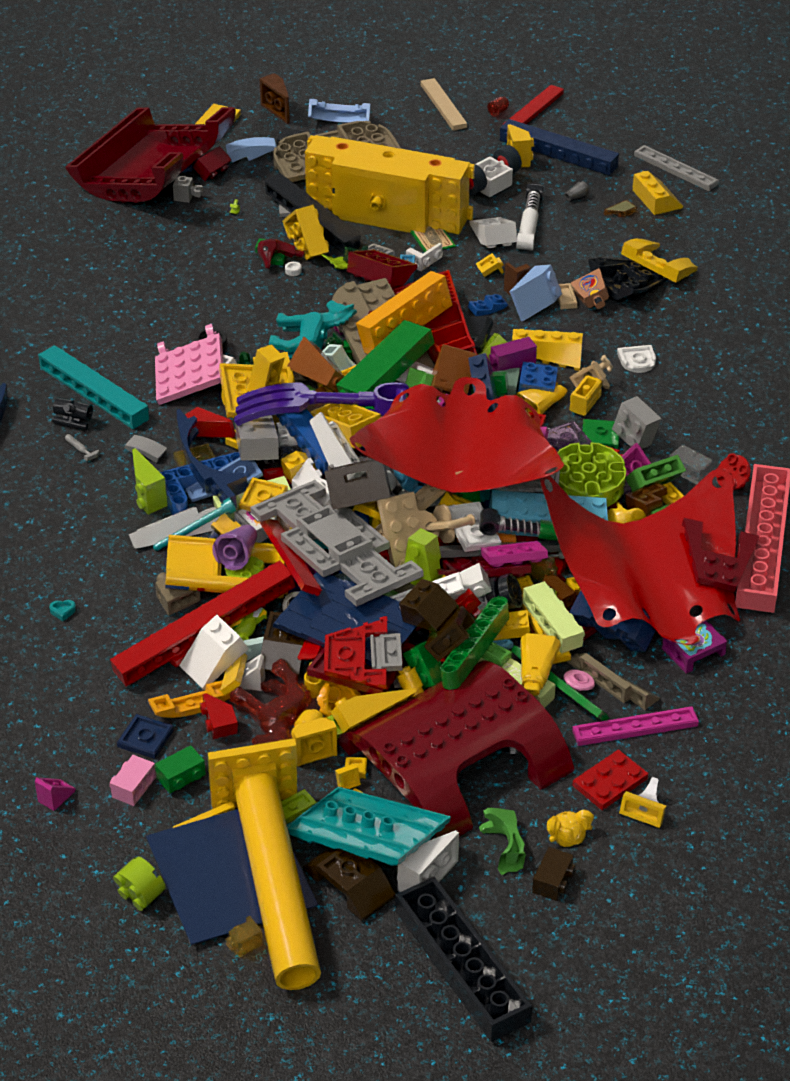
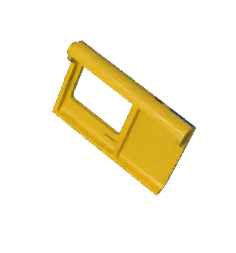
(194, 567)

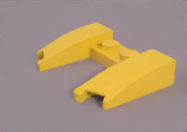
(640, 252)

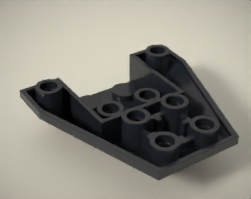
(625, 277)

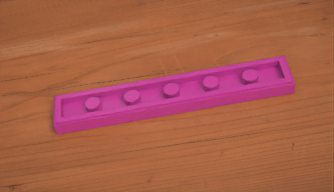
(635, 726)

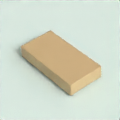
(567, 299)

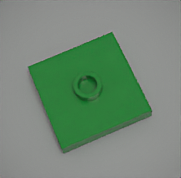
(601, 432)

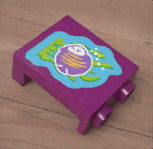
(708, 643)

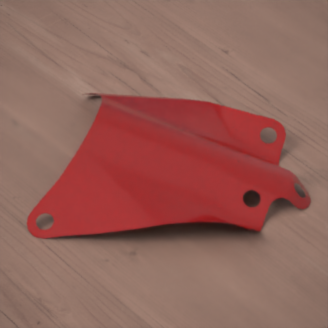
(463, 436)
(648, 558)

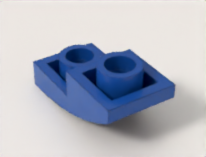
(491, 304)

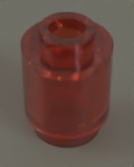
(498, 106)

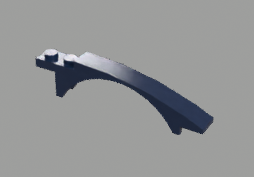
(211, 480)

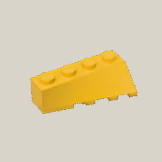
(555, 346)

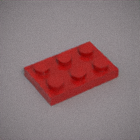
(610, 779)

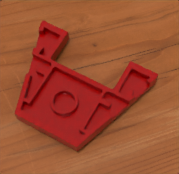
(347, 654)

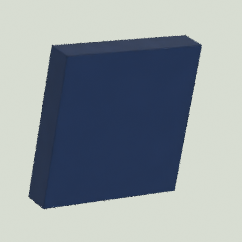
(145, 736)

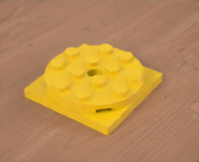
(235, 382)

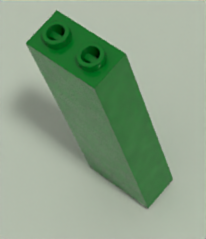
(388, 359)

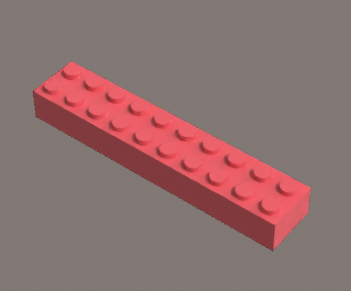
(767, 519)

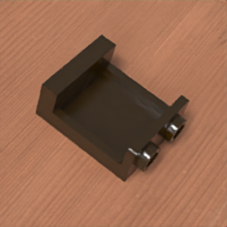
(450, 634)

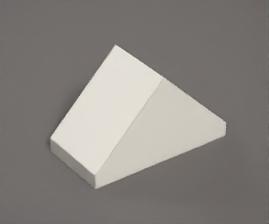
(254, 674)

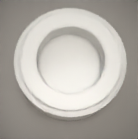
(293, 268)

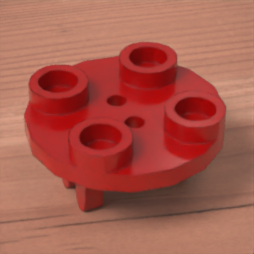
(738, 468)

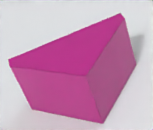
(52, 792)

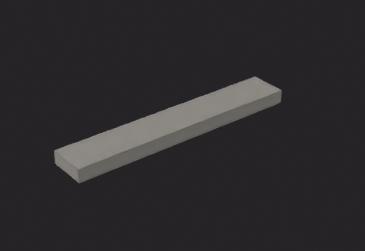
(676, 168)

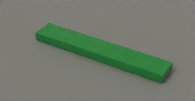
(570, 691)

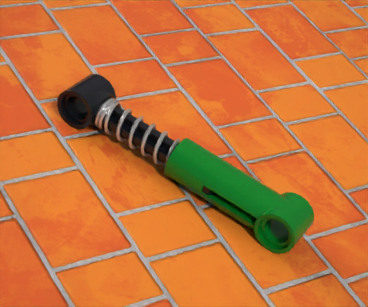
(492, 522)

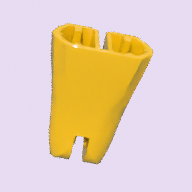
(541, 399)

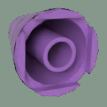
(235, 547)

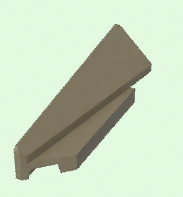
(613, 683)

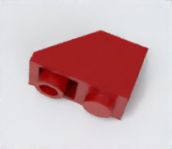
(220, 717)

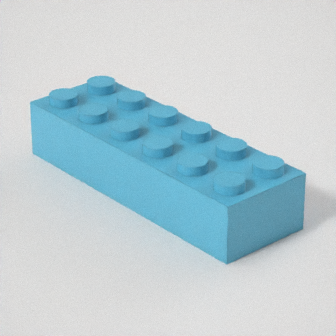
(534, 506)

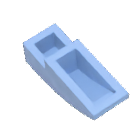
(250, 148)

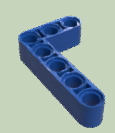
(181, 478)

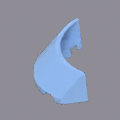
(338, 112)

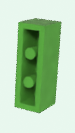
(660, 472)

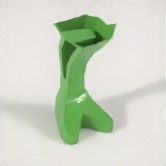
(505, 822)

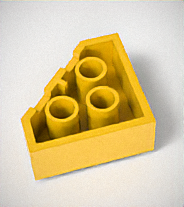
(306, 231)

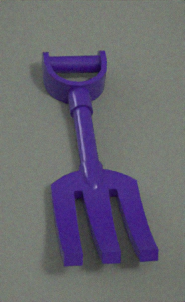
(297, 397)

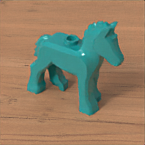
(311, 325)

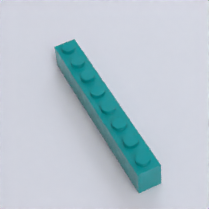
(94, 387)

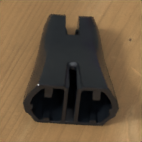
(479, 329)

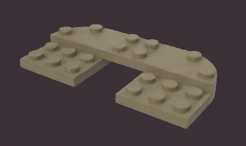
(290, 153)
(365, 298)

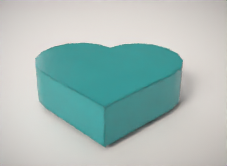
(63, 609)

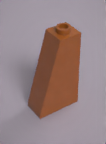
(314, 365)

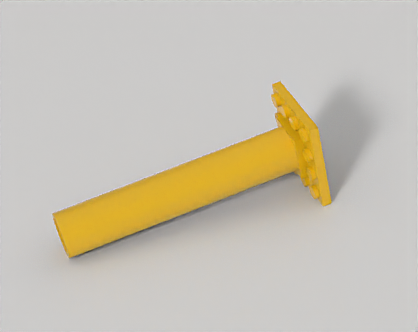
(256, 783)

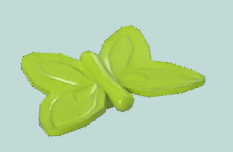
(338, 262)

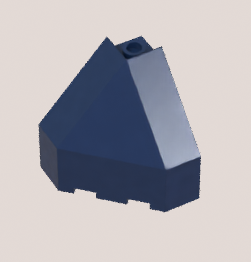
(633, 632)

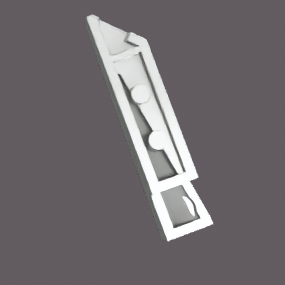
(334, 444)
(163, 528)

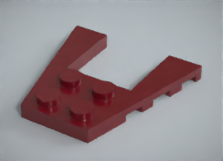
(715, 568)

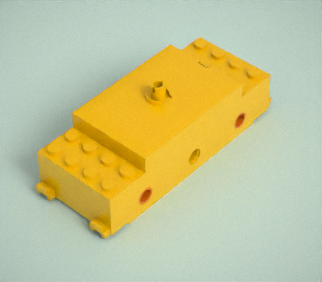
(388, 185)

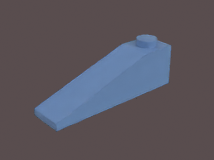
(247, 467)

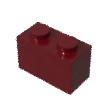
(212, 163)

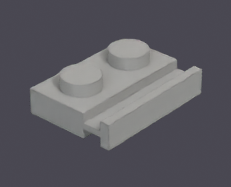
(386, 652)

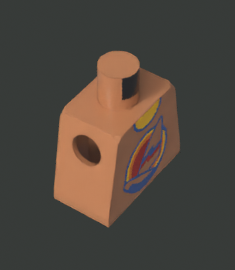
(591, 289)

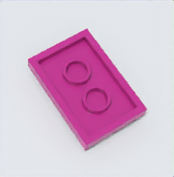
(514, 553)

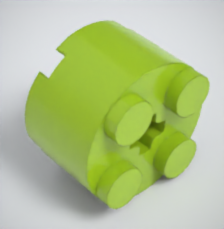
(139, 883)

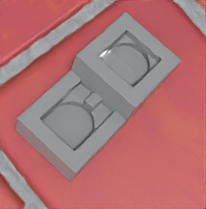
(147, 447)

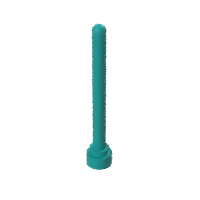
(226, 507)

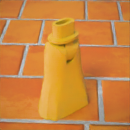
(537, 659)

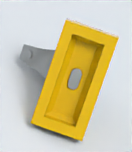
(644, 806)

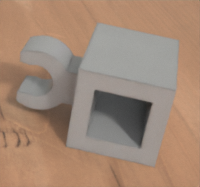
(184, 189)

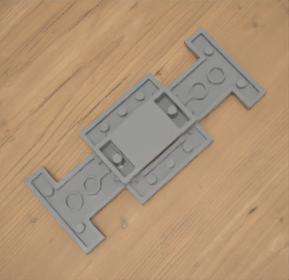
(350, 542)

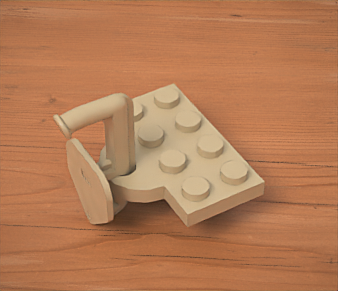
(402, 519)

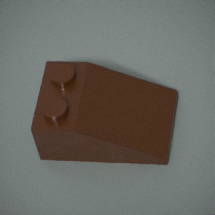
(275, 96)

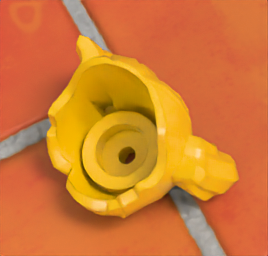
(569, 827)

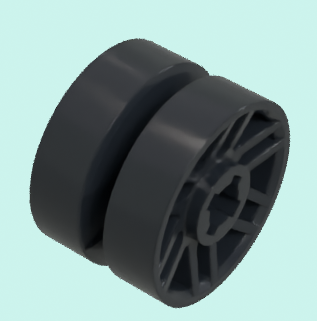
(507, 587)

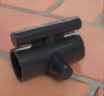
(72, 413)

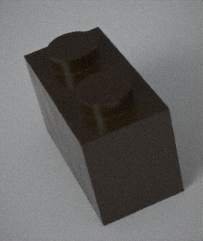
(553, 874)

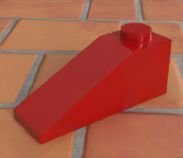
(211, 424)

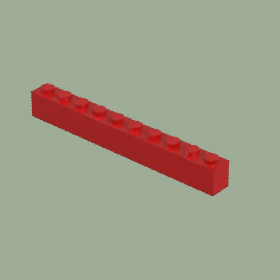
(180, 635)

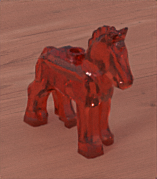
(280, 712)

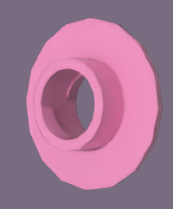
(579, 680)

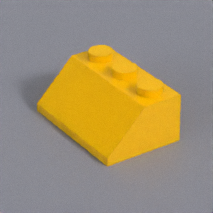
(654, 193)

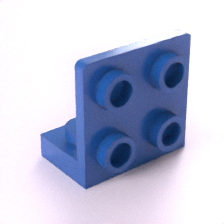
(537, 377)

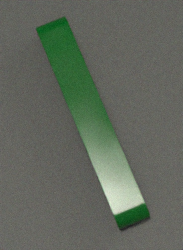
(482, 634)

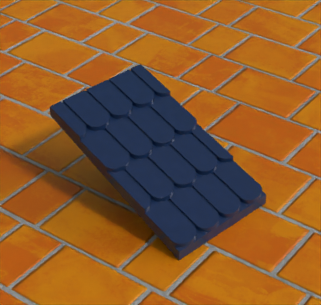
(316, 616)

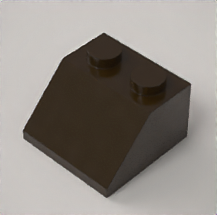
(427, 606)

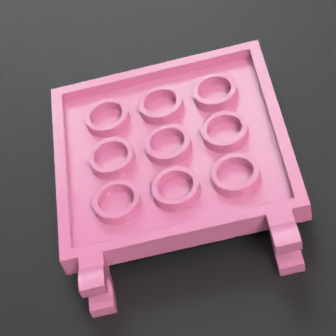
(188, 367)

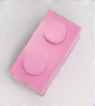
(132, 780)

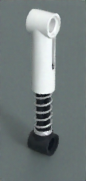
(530, 215)

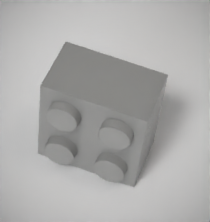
(636, 423)

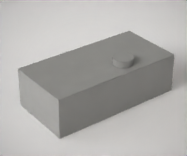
(257, 439)

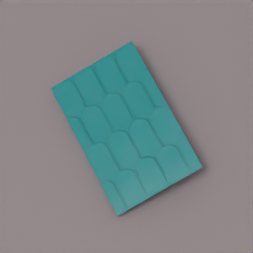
(367, 825)

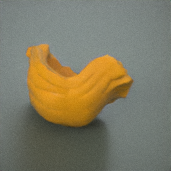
(330, 694)

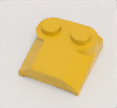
(315, 740)

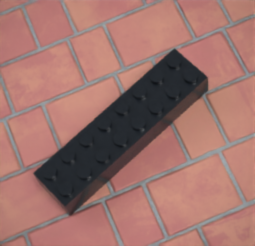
(463, 959)

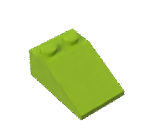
(149, 484)

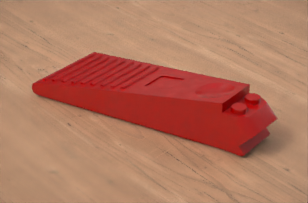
(449, 326)

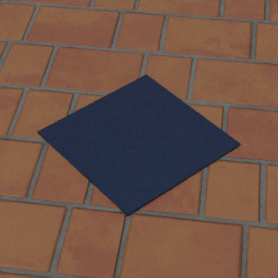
(211, 875)

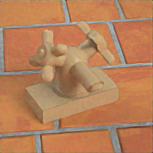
(594, 370)

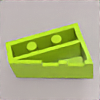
(425, 552)

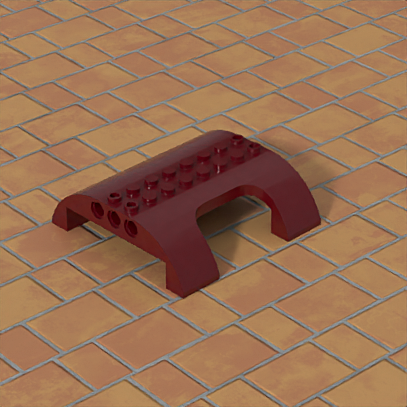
(144, 157)
(443, 731)

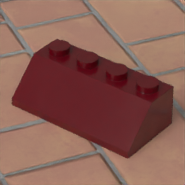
(379, 265)

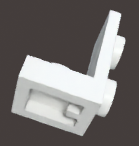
(426, 259)

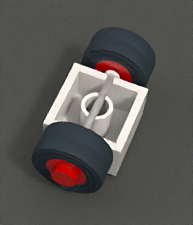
(495, 173)

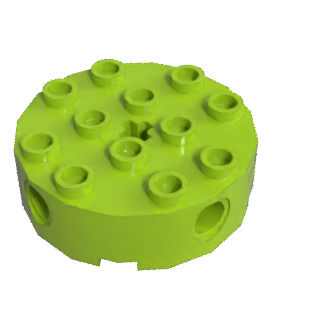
(592, 471)

